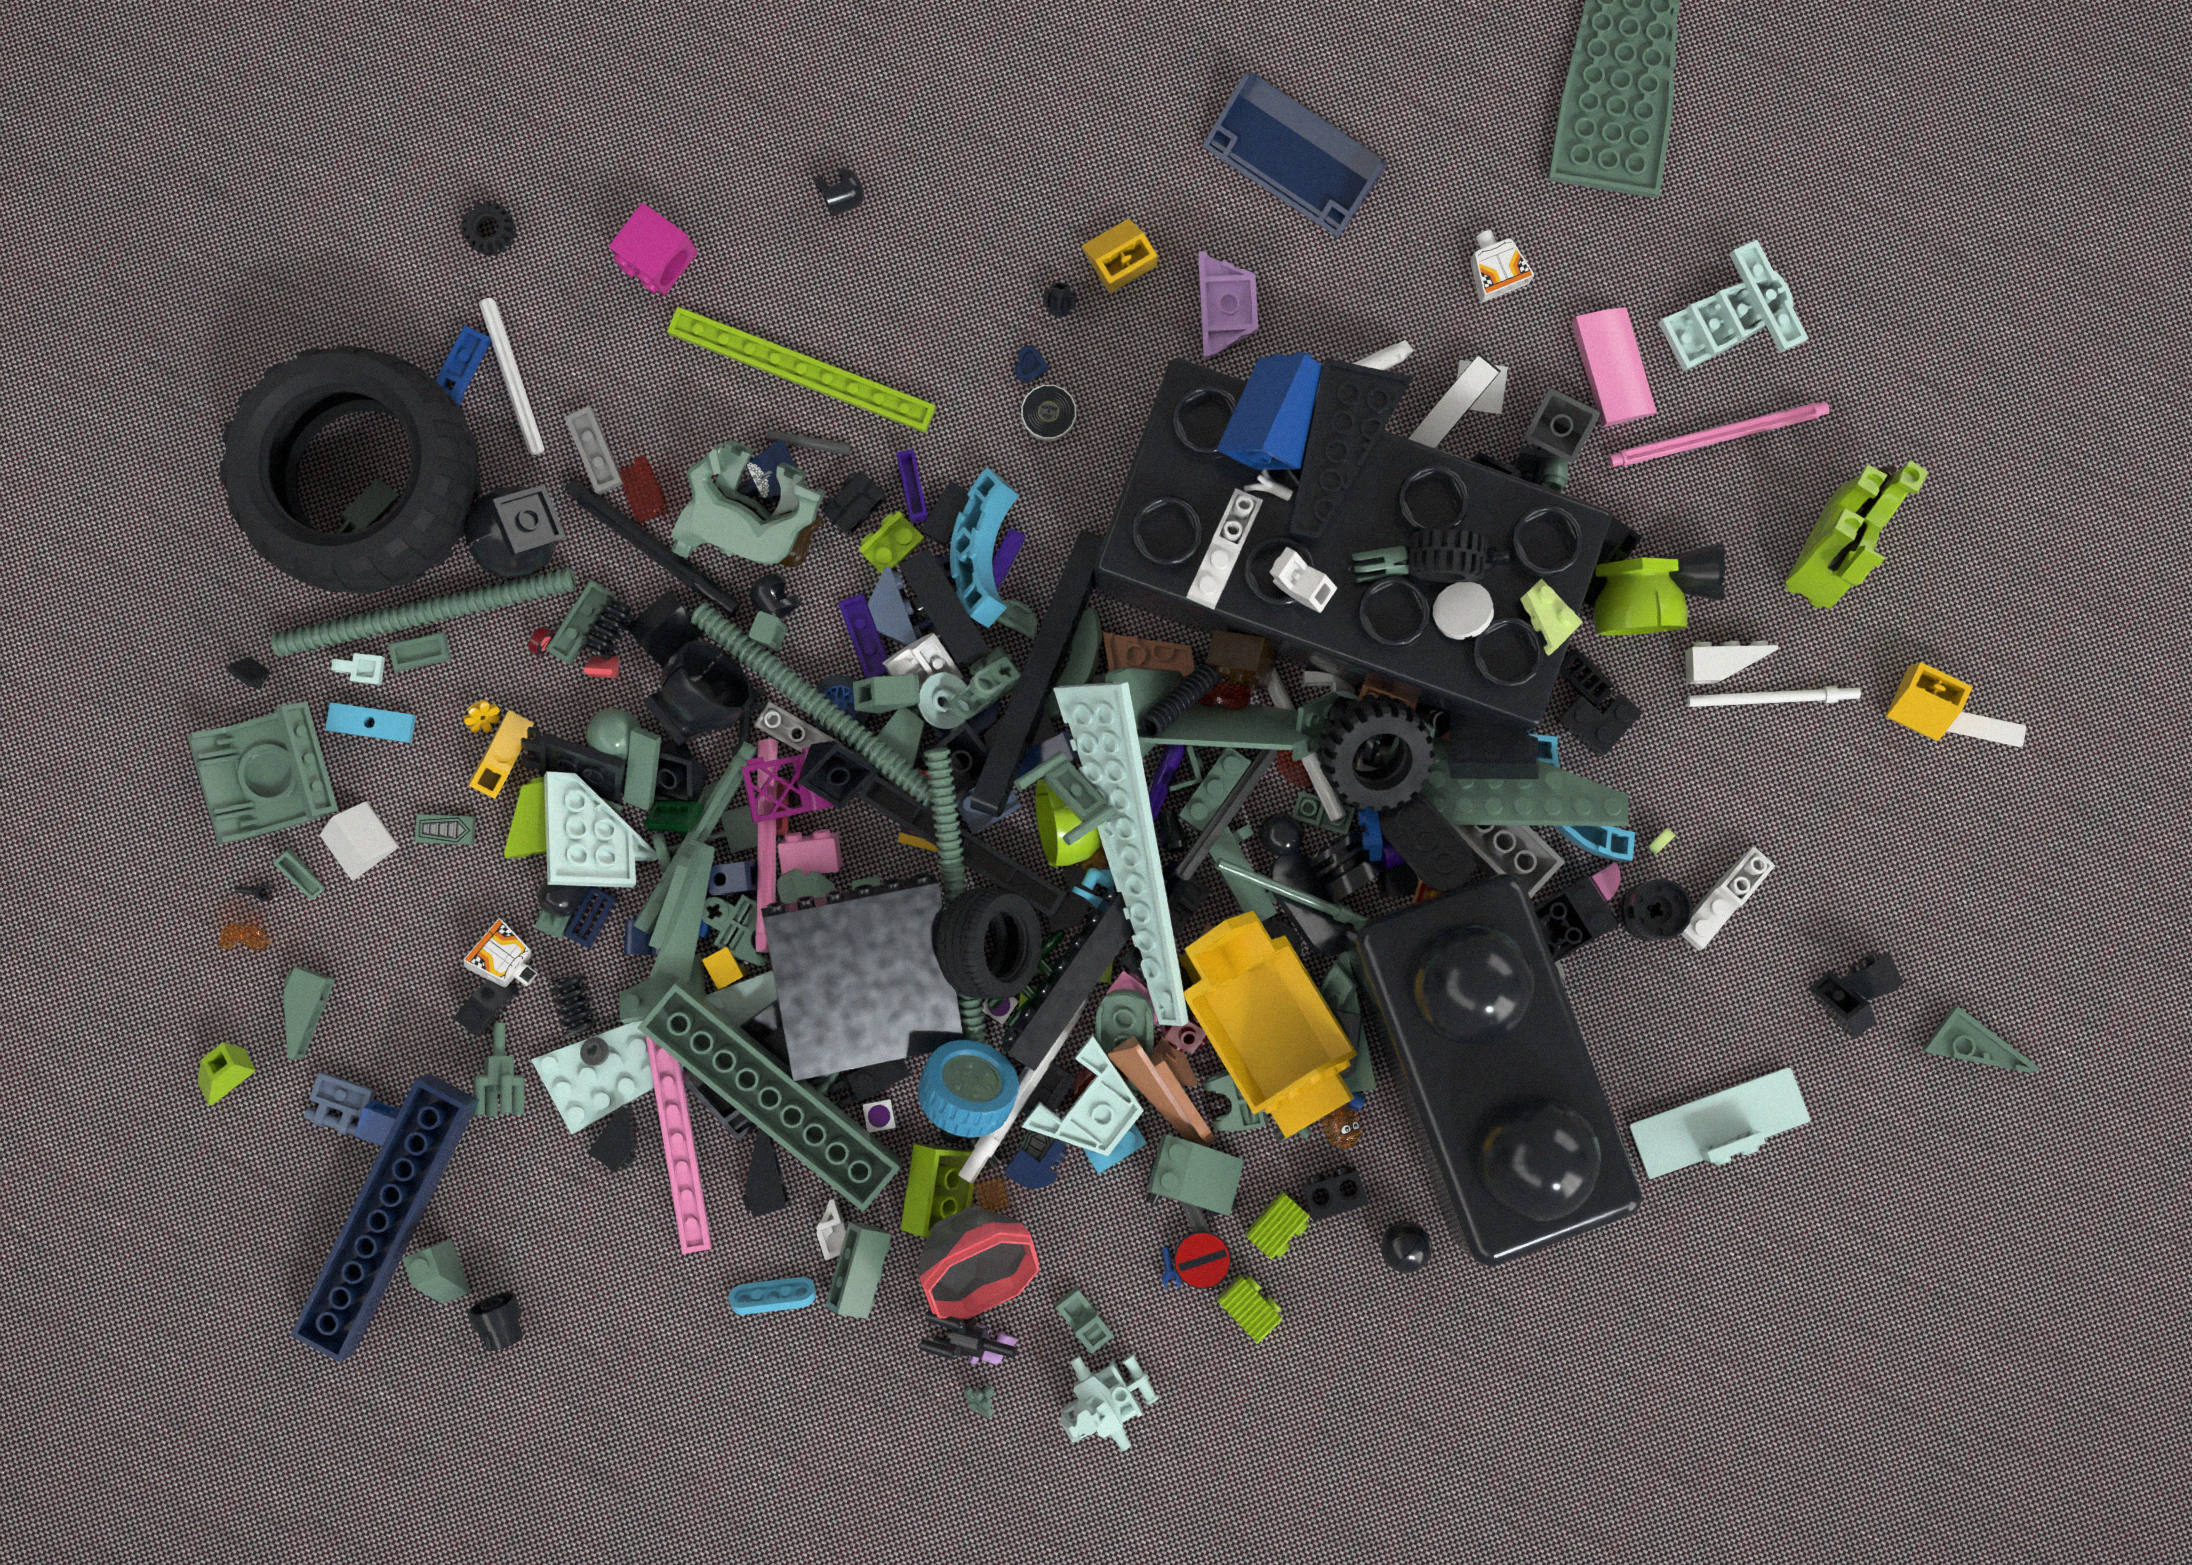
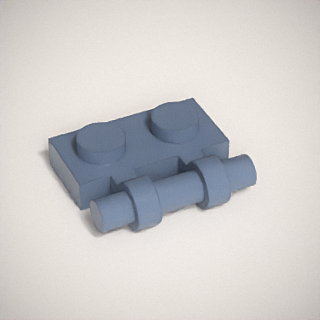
(340, 1095)

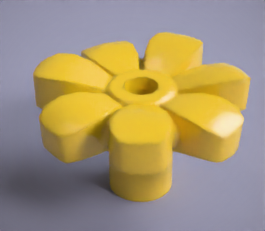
(481, 716)

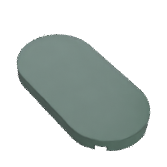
(1120, 1017)

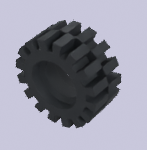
(480, 214)

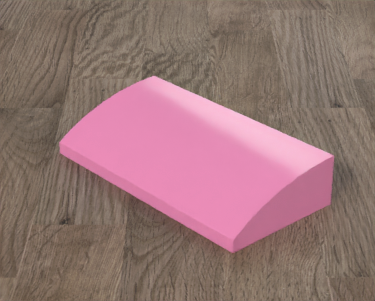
(1613, 366)

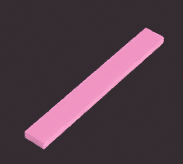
(679, 1150)

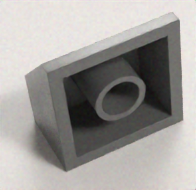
(1561, 425)

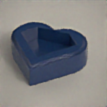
(1030, 364)

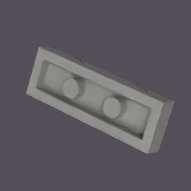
(594, 450)

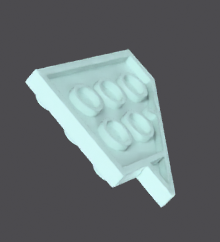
(587, 837)

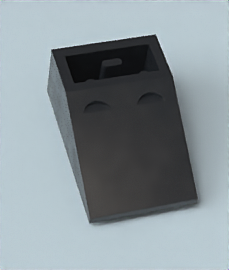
(1574, 917)

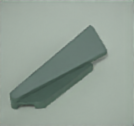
(681, 915)
(1363, 1078)

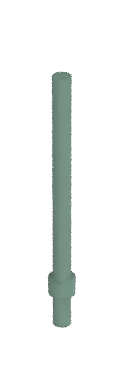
(1339, 912)

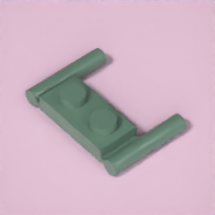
(1073, 791)

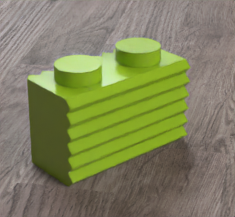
(1277, 1226)
(1249, 1307)

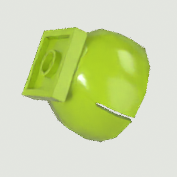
(1639, 598)
(1056, 820)

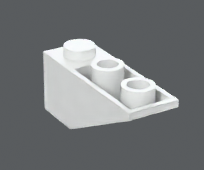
(1714, 663)

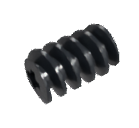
(608, 627)
(573, 1004)

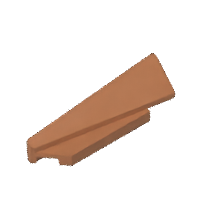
(1162, 1089)

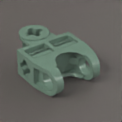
(987, 687)
(732, 919)
(1240, 1115)

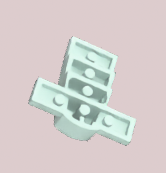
(1736, 313)

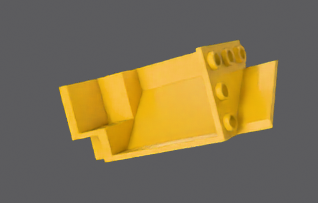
(1268, 1022)

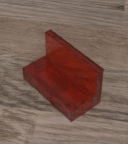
(643, 490)

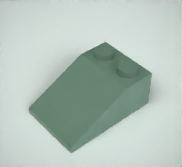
(1195, 1175)

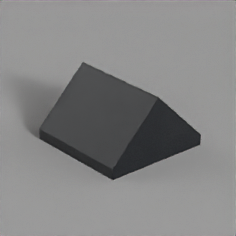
(664, 628)
(835, 772)

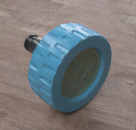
(967, 1089)

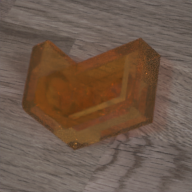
(249, 935)

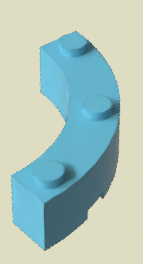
(974, 545)
(1599, 840)

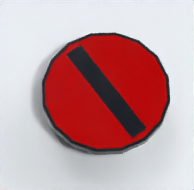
(1202, 1260)

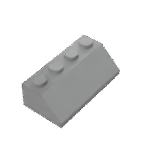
(1512, 851)

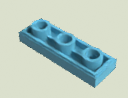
(356, 720)

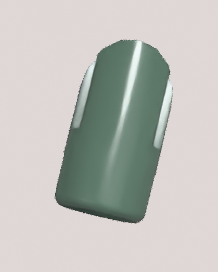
(1390, 562)

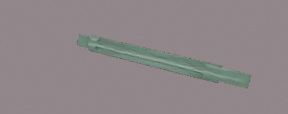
(704, 826)

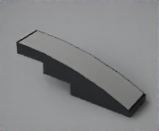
(1455, 402)

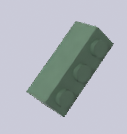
(1214, 789)
(858, 1270)

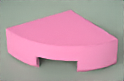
(1608, 880)

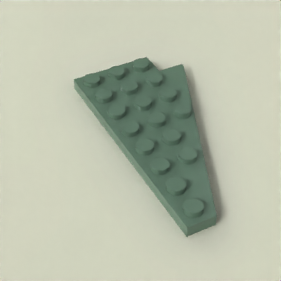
(1551, 800)

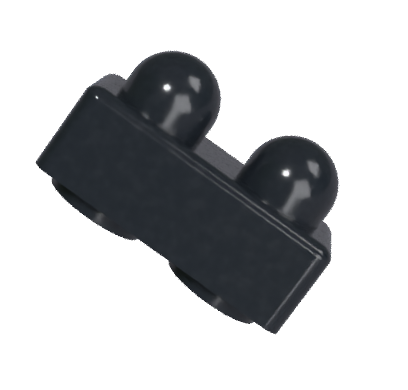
(1492, 1070)

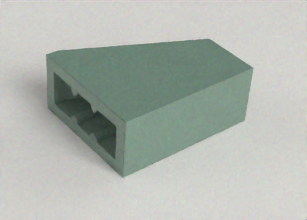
(904, 735)
(437, 1272)

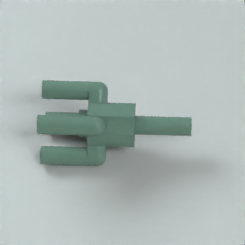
(498, 1078)

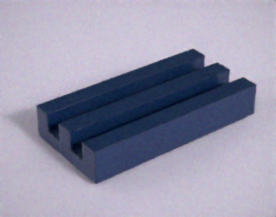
(600, 921)

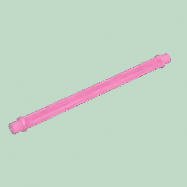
(1719, 434)

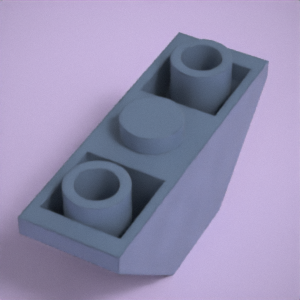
(892, 611)

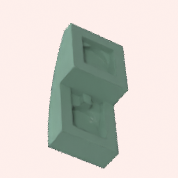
(1084, 1319)

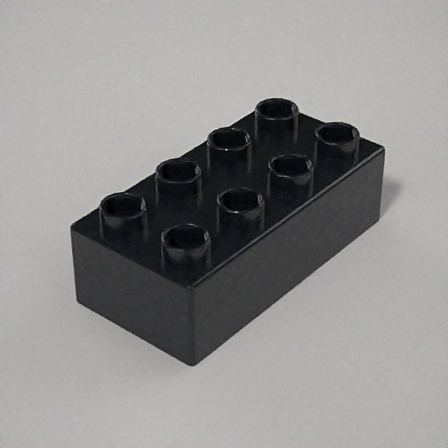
(1368, 630)

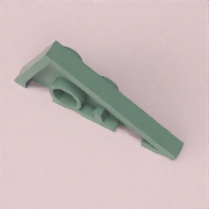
(1967, 1039)

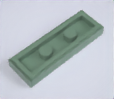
(568, 637)
(642, 768)

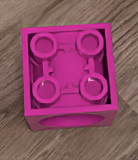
(652, 250)

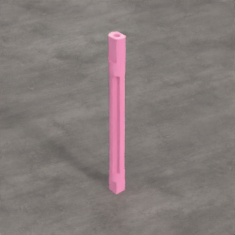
(766, 843)

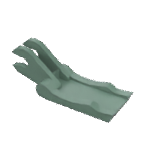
(368, 507)

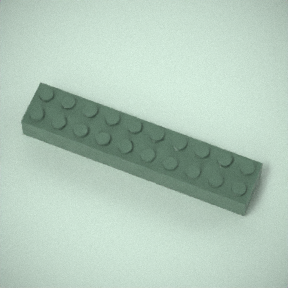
(767, 1095)

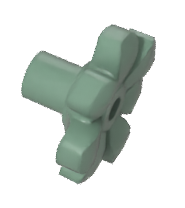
(980, 1400)

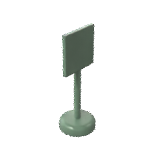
(737, 827)

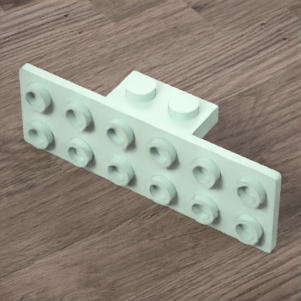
(1720, 1124)

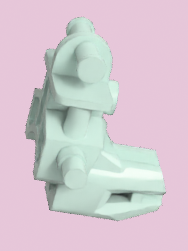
(1105, 1401)

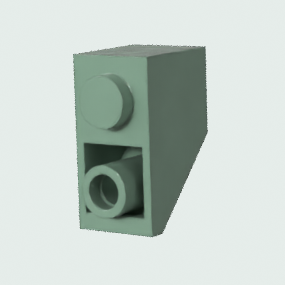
(886, 693)

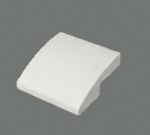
(923, 659)

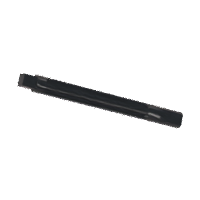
(652, 547)

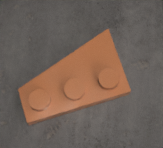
(1143, 653)

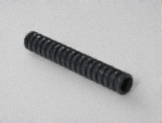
(1179, 700)

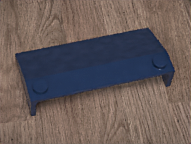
(1294, 153)

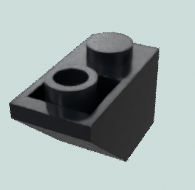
(1873, 976)

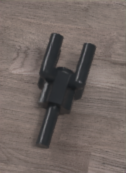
(963, 1339)

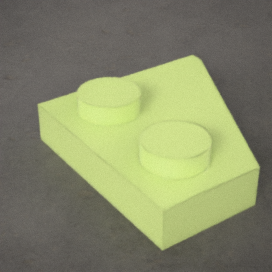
(1550, 615)

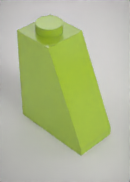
(528, 826)

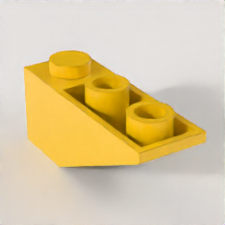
(500, 755)

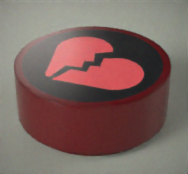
(540, 640)

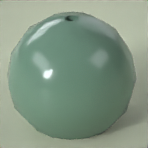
(611, 732)

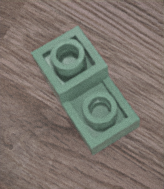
(1312, 812)

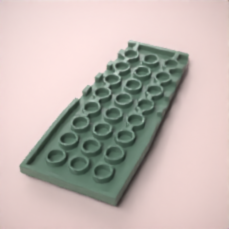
(1618, 98)

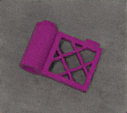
(808, 799)

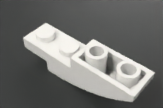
(1224, 549)
(1726, 897)

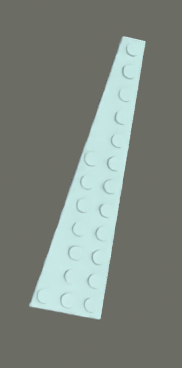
(1113, 765)
(592, 1092)

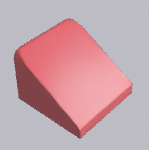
(601, 667)

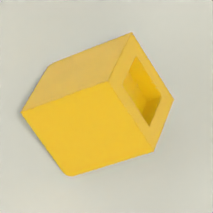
(724, 968)

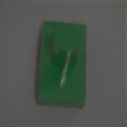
(673, 816)

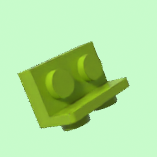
(891, 542)

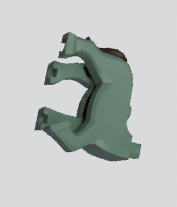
(740, 523)

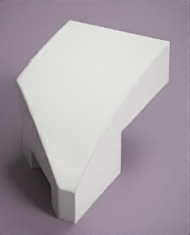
(1325, 679)
(831, 1231)

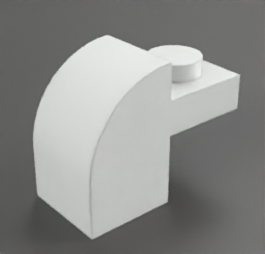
(1302, 581)

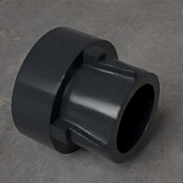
(497, 1321)

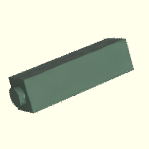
(1245, 894)

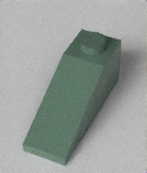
(303, 1006)

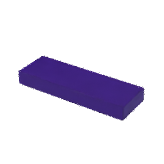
(864, 635)

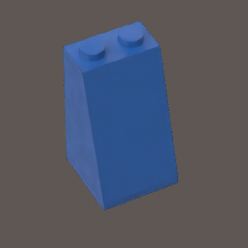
(1274, 413)

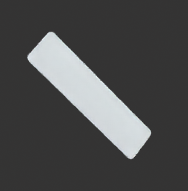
(1989, 729)

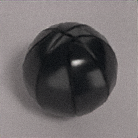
(1406, 1247)

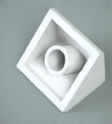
(358, 839)

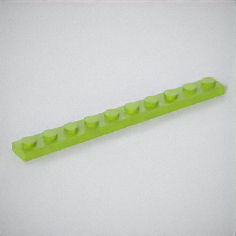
(801, 369)

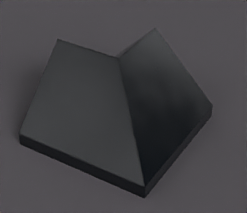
(678, 774)

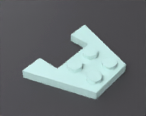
(1099, 1114)

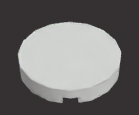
(1463, 610)

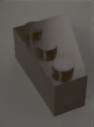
(1242, 659)

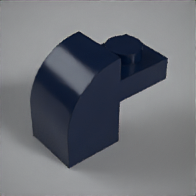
(1036, 1172)

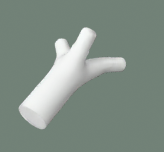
(1269, 485)

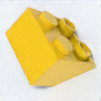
(1120, 255)
(1928, 700)

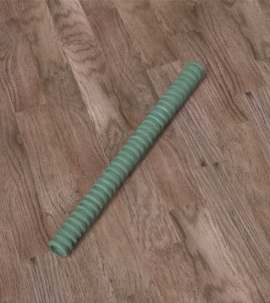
(423, 612)
(812, 701)
(952, 868)

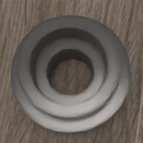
(601, 1054)

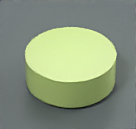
(1661, 841)

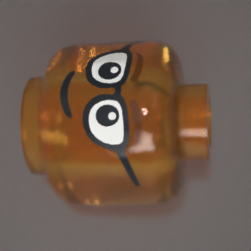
(1342, 1127)

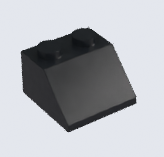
(967, 757)

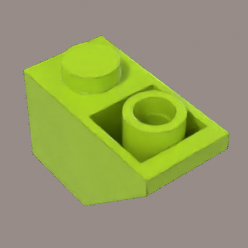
(223, 1071)

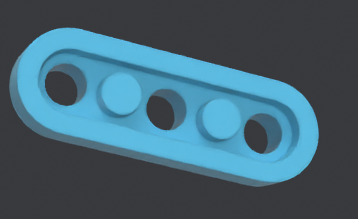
(761, 1295)

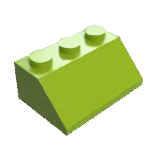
(935, 1187)

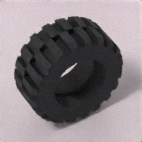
(1395, 779)

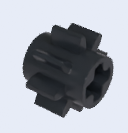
(1059, 299)

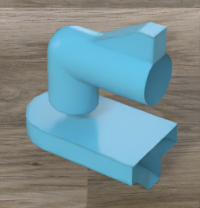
(1094, 876)

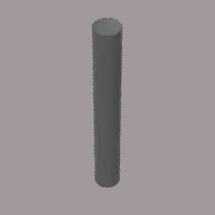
(809, 442)

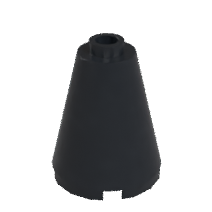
(1701, 572)

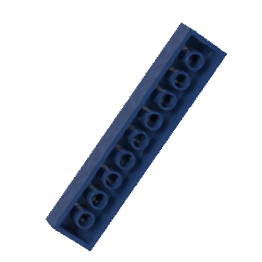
(384, 1217)

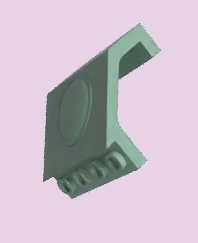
(263, 774)

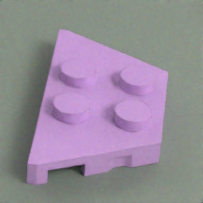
(1226, 304)

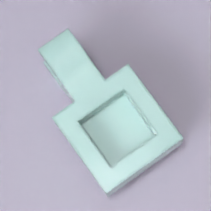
(363, 668)

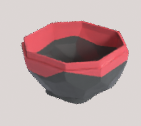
(975, 1262)

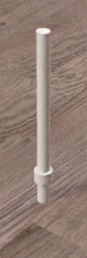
(1828, 694)

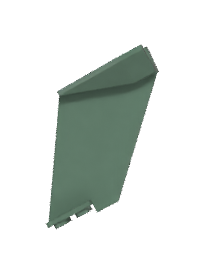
(1215, 726)

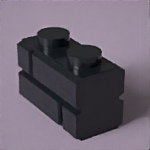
(853, 503)

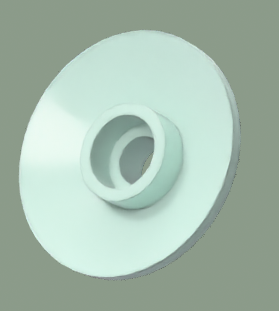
(944, 686)

